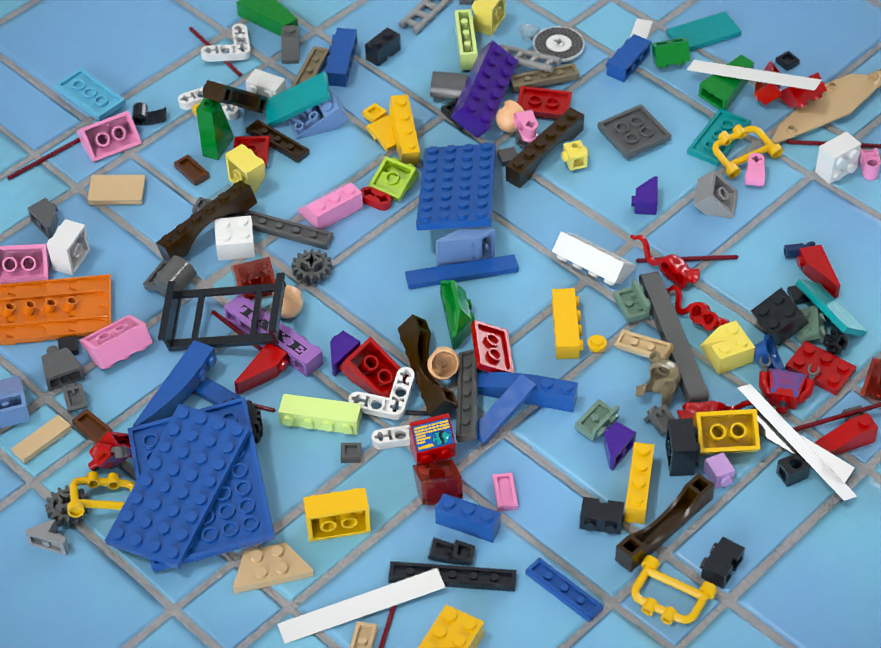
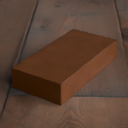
(191, 170)
(90, 425)

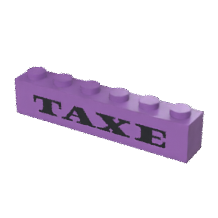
(301, 353)

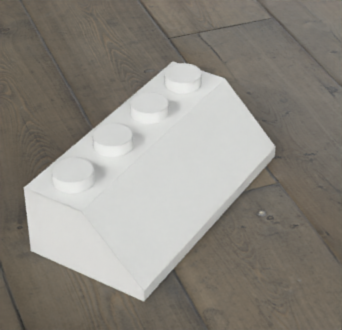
(593, 258)

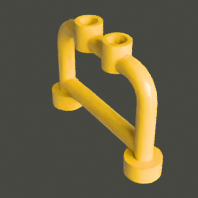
(739, 132)
(76, 506)
(669, 614)

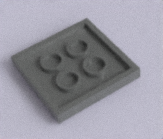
(634, 131)

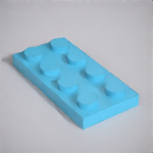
(90, 94)

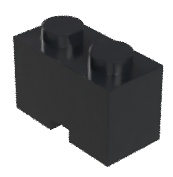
(381, 46)
(601, 516)
(722, 559)

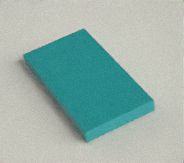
(706, 31)
(297, 99)
(721, 121)
(831, 308)

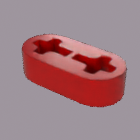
(376, 198)

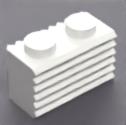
(265, 84)

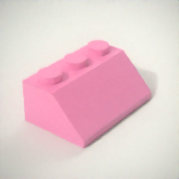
(109, 136)
(333, 206)
(24, 263)
(116, 341)

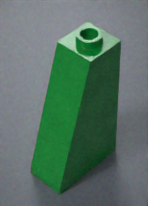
(266, 14)
(723, 90)
(213, 129)

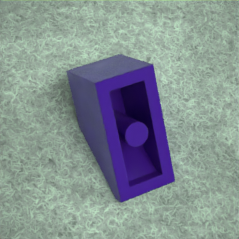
(646, 197)
(341, 348)
(617, 443)

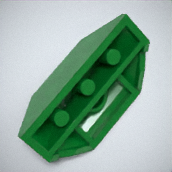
(456, 311)

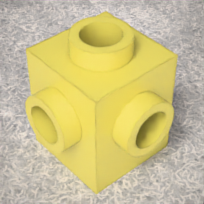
(575, 155)

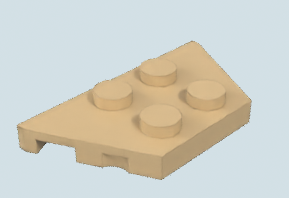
(270, 567)

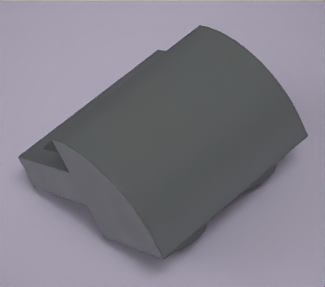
(447, 85)
(170, 270)

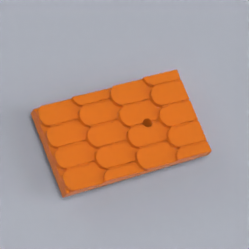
(54, 308)

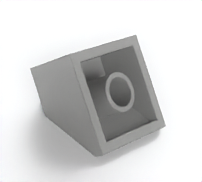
(715, 196)

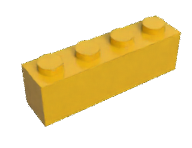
(404, 129)
(566, 323)
(639, 483)

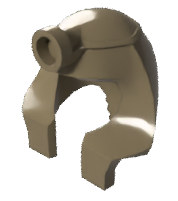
(663, 378)

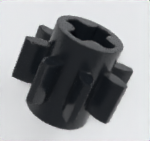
(835, 342)

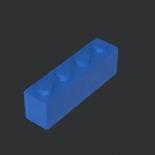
(341, 56)

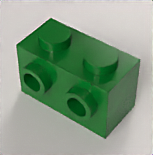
(670, 52)

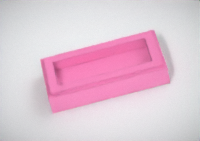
(505, 492)

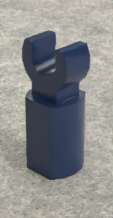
(792, 250)

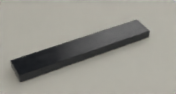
(458, 575)

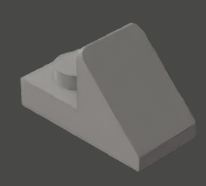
(48, 538)

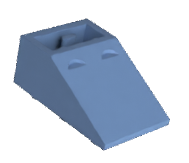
(319, 119)
(465, 245)
(12, 402)

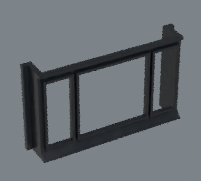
(173, 304)

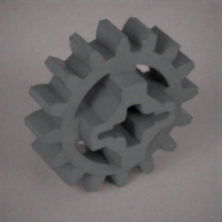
(311, 266)
(61, 500)

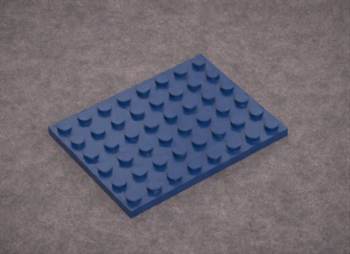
(241, 509)

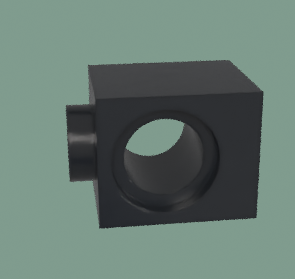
(792, 469)

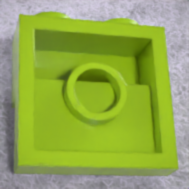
(394, 177)

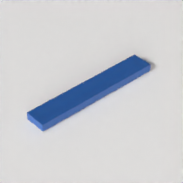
(462, 271)

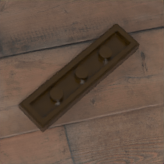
(279, 141)

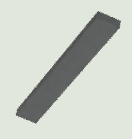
(280, 227)

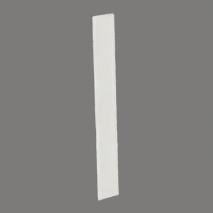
(754, 75)
(797, 442)
(360, 605)

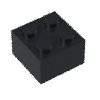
(779, 316)
(682, 447)

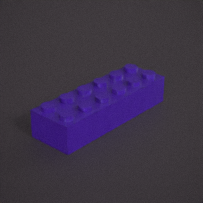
(484, 89)

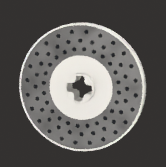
(559, 42)

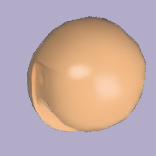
(504, 116)
(291, 302)
(443, 363)

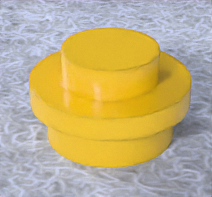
(597, 343)

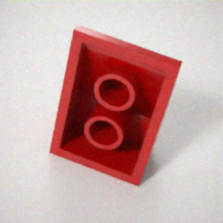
(371, 369)

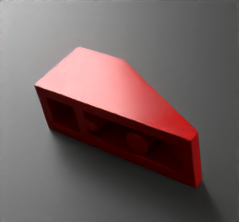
(766, 91)
(818, 268)
(264, 367)
(850, 435)

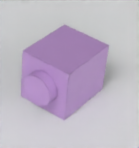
(719, 470)

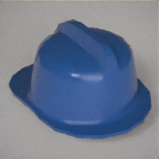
(766, 349)

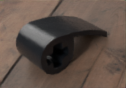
(142, 117)

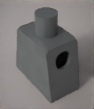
(61, 368)

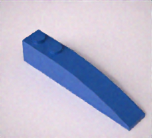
(180, 383)
(549, 393)

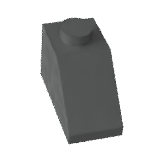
(290, 44)
(44, 216)

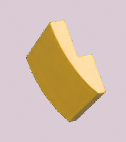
(383, 132)

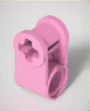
(526, 125)
(869, 163)
(755, 170)

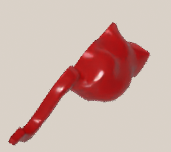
(671, 266)
(699, 312)
(691, 408)

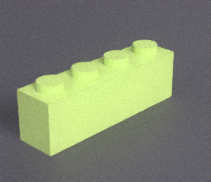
(465, 39)
(320, 414)

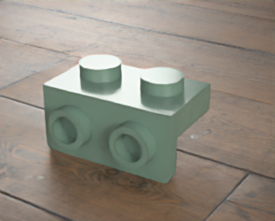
(633, 302)
(817, 325)
(596, 420)

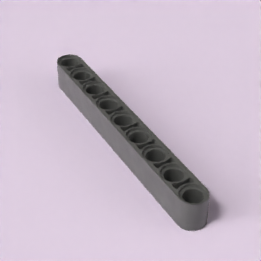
(670, 331)

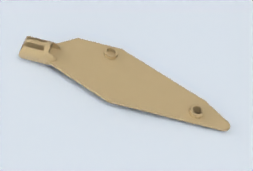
(837, 102)

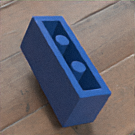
(628, 58)
(468, 518)

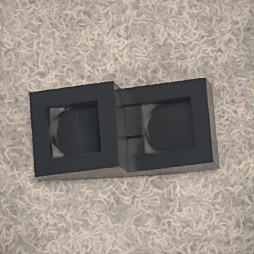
(451, 553)

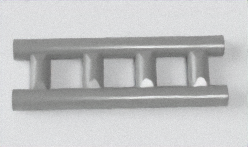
(427, 17)
(534, 57)

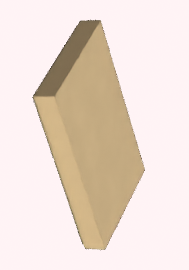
(116, 190)

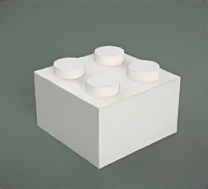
(838, 157)
(234, 238)
(68, 247)

